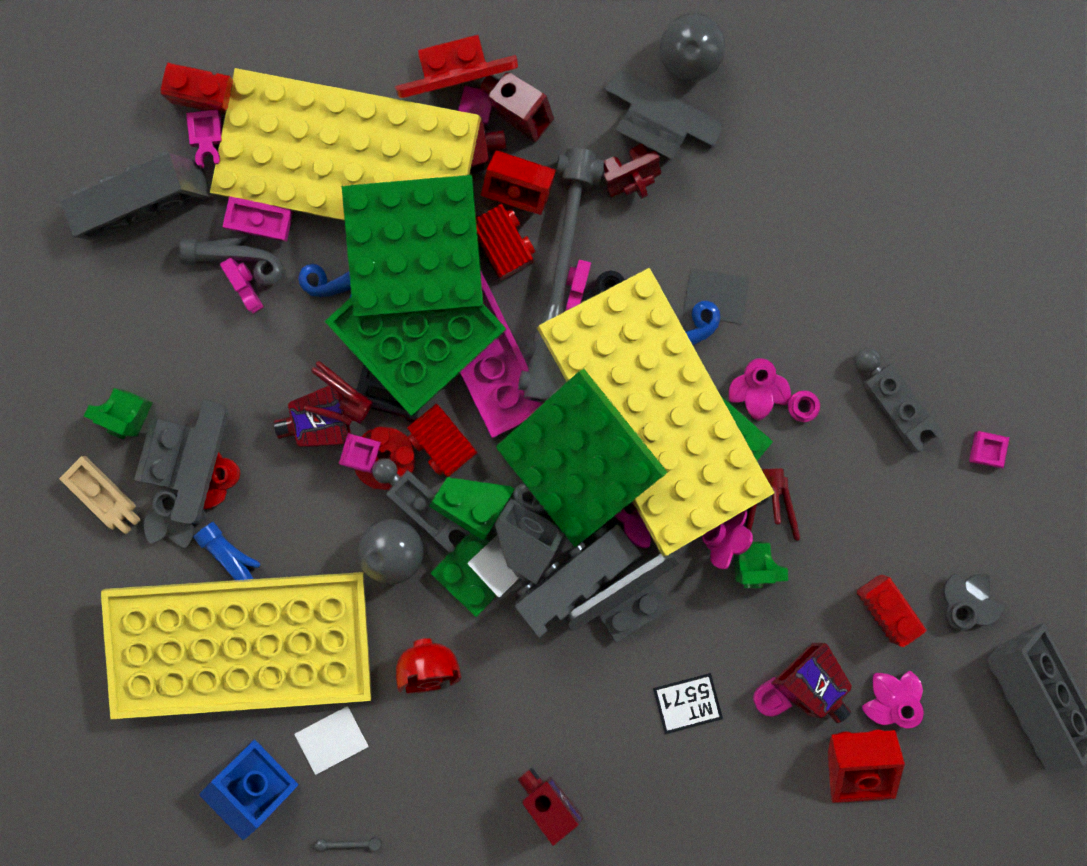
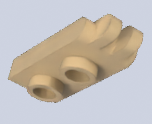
(100, 494)

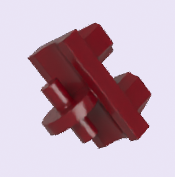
(633, 175)

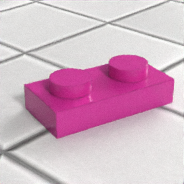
(257, 219)

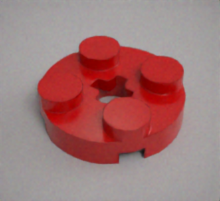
(401, 454)

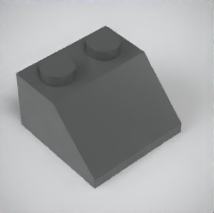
(527, 540)

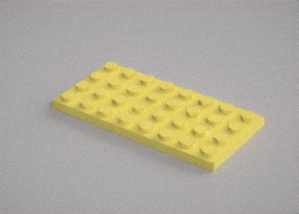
(304, 140)
(661, 388)
(236, 645)

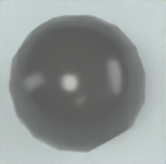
(692, 47)
(390, 551)

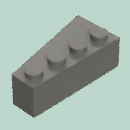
(135, 195)
(575, 578)

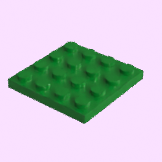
(412, 245)
(416, 351)
(580, 458)

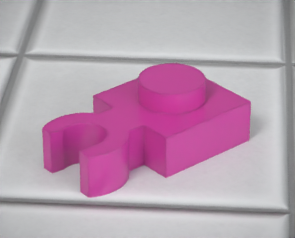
(205, 133)
(239, 277)
(577, 279)

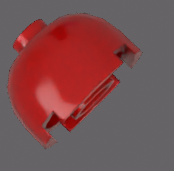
(426, 667)

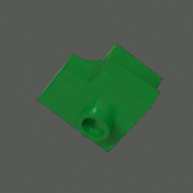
(121, 414)
(757, 566)

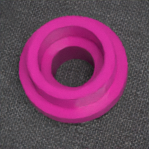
(813, 406)

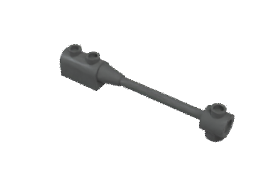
(579, 171)

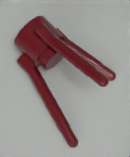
(354, 405)
(780, 487)

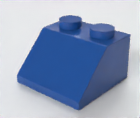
(248, 790)

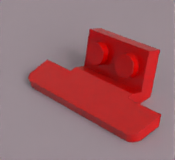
(454, 64)

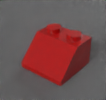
(864, 766)

